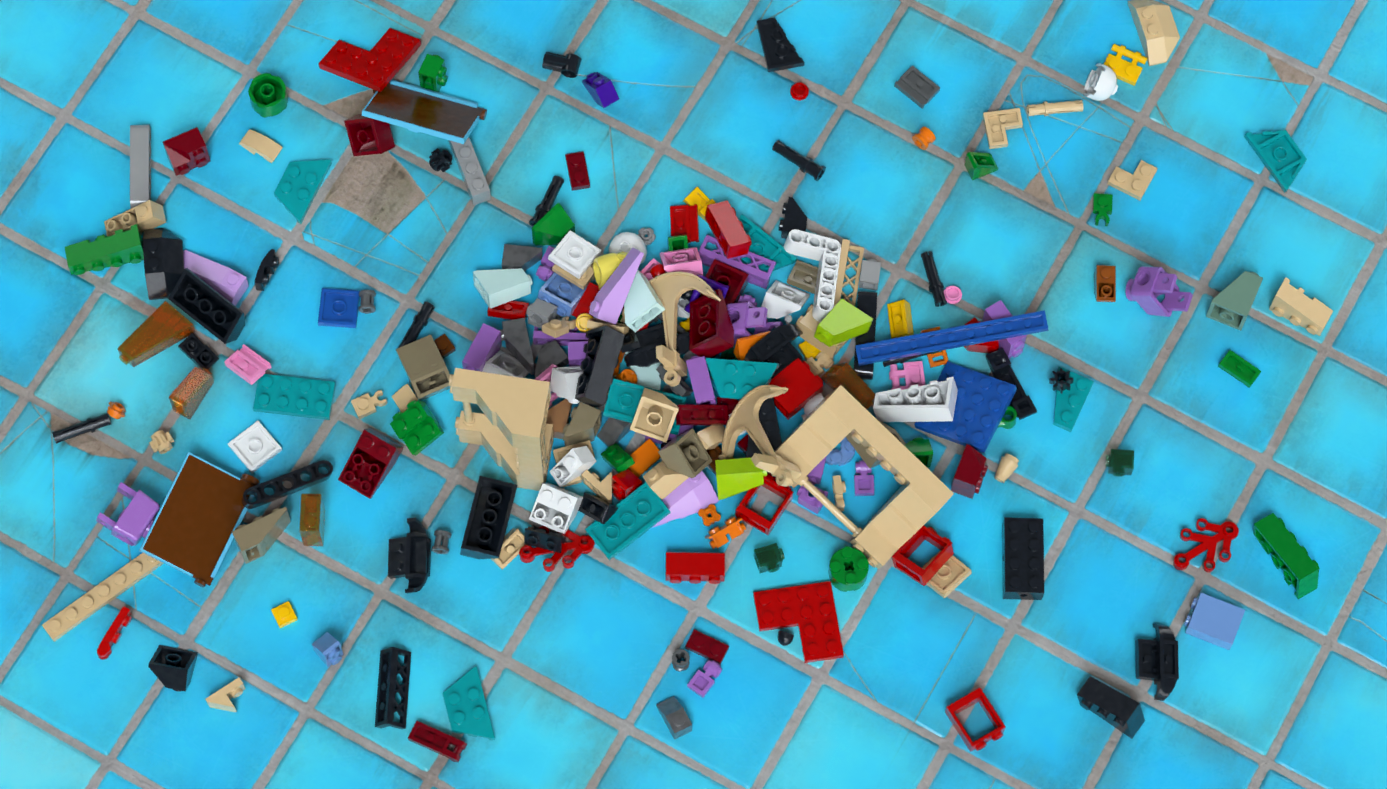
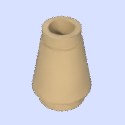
(1006, 467)

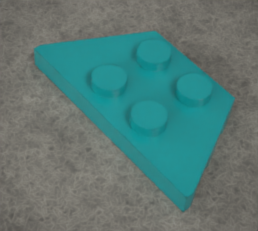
(1278, 154)
(301, 185)
(765, 246)
(739, 377)
(468, 707)

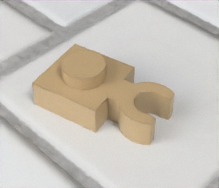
(558, 328)
(366, 406)
(838, 490)

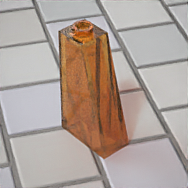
(156, 334)

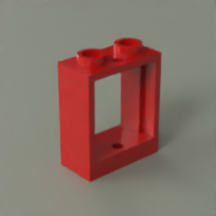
(756, 520)
(920, 575)
(967, 701)

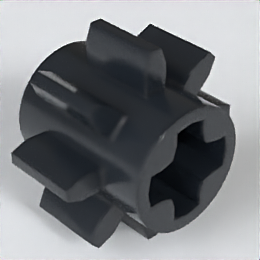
(440, 160)
(1061, 375)

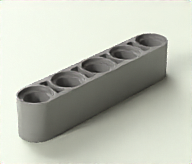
(140, 164)

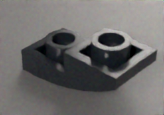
(266, 267)
(198, 352)

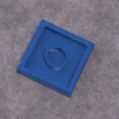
(338, 308)

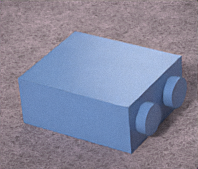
(1214, 621)

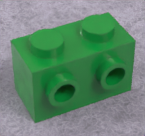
(433, 73)

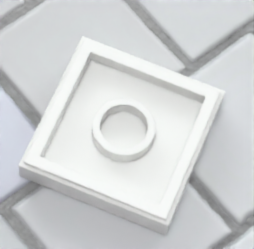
(574, 254)
(254, 446)

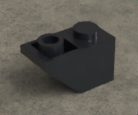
(793, 218)

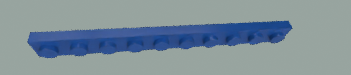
(951, 338)

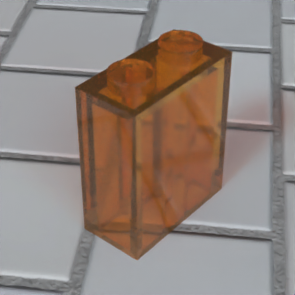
(312, 519)

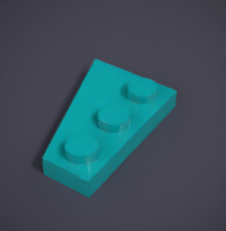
(1071, 402)

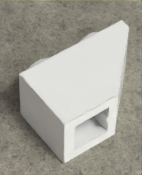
(572, 465)

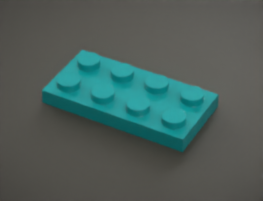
(294, 396)
(624, 400)
(631, 520)

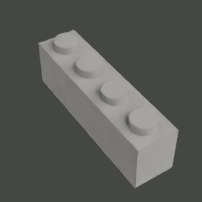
(471, 171)

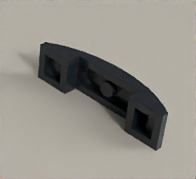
(1001, 369)

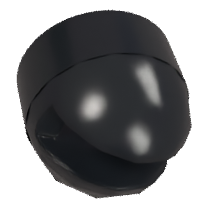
(785, 638)

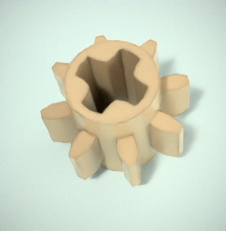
(161, 442)

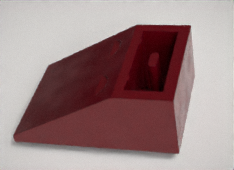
(370, 462)

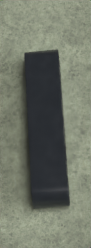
(868, 304)
(293, 477)

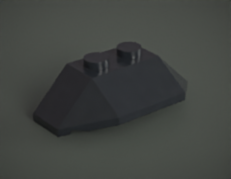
(162, 262)

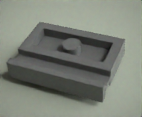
(917, 86)

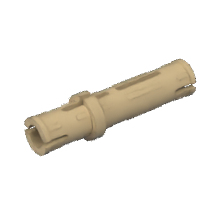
(1053, 108)

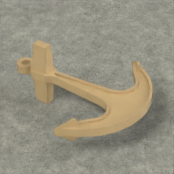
(669, 289)
(746, 417)

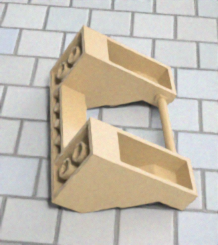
(512, 422)
(909, 506)

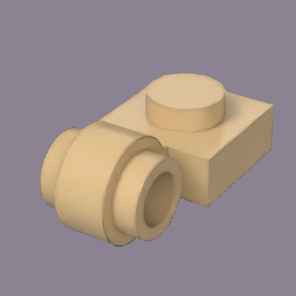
(823, 361)

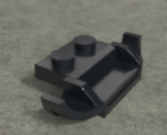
(648, 340)
(776, 348)
(411, 556)
(1158, 661)

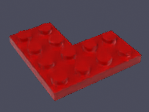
(371, 67)
(810, 609)

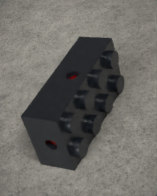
(1023, 558)

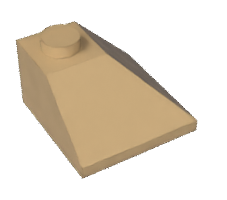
(654, 415)
(663, 480)

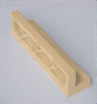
(841, 272)

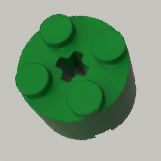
(268, 95)
(850, 579)

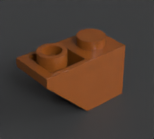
(1105, 283)

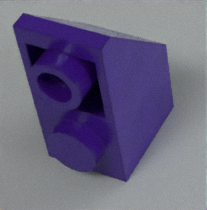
(600, 89)

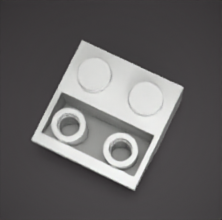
(565, 381)
(555, 507)

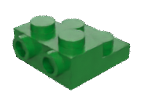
(416, 426)

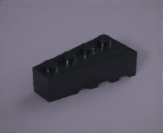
(599, 365)

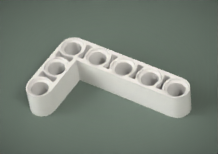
(825, 251)

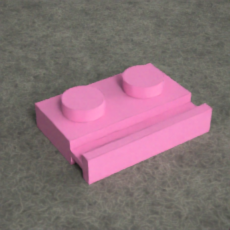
(247, 364)

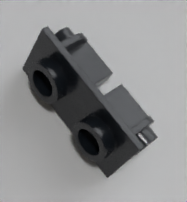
(539, 538)

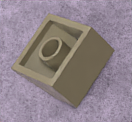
(685, 454)

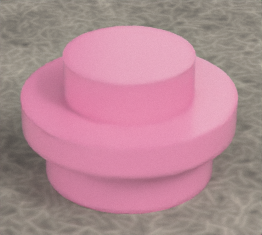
(952, 294)

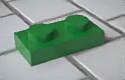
(1239, 368)
(617, 458)

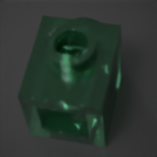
(1120, 462)
(769, 558)

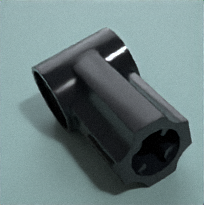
(567, 65)

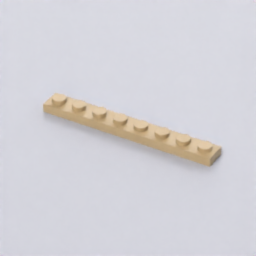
(100, 595)

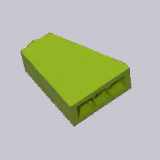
(842, 324)
(737, 476)

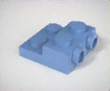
(562, 294)

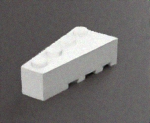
(918, 403)

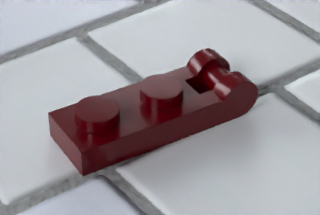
(436, 741)

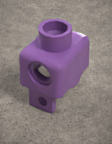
(1151, 283)
(745, 316)
(135, 519)

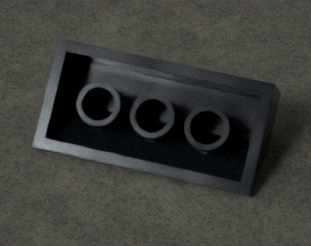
(207, 307)
(488, 519)

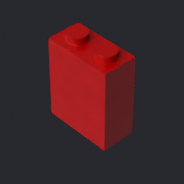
(801, 387)

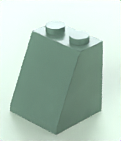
(1235, 301)

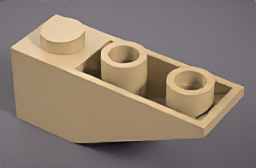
(146, 216)

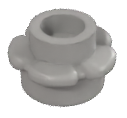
(651, 236)

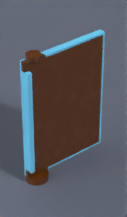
(425, 111)
(198, 519)

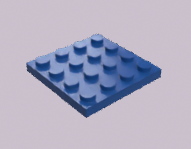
(978, 408)

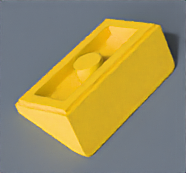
(900, 319)

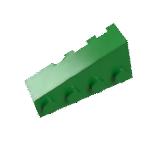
(105, 251)
(1287, 554)

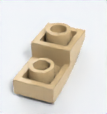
(260, 144)
(711, 436)

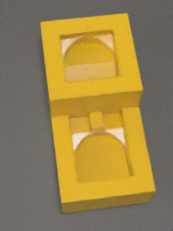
(699, 198)

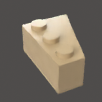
(1300, 309)

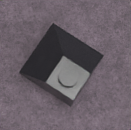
(173, 667)

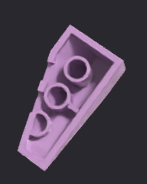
(219, 277)
(612, 296)
(689, 498)

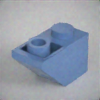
(328, 649)

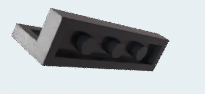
(389, 686)

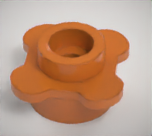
(116, 410)
(715, 517)

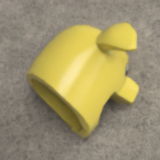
(605, 266)

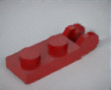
(113, 634)

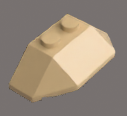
(1155, 29)

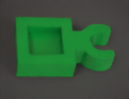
(1102, 206)

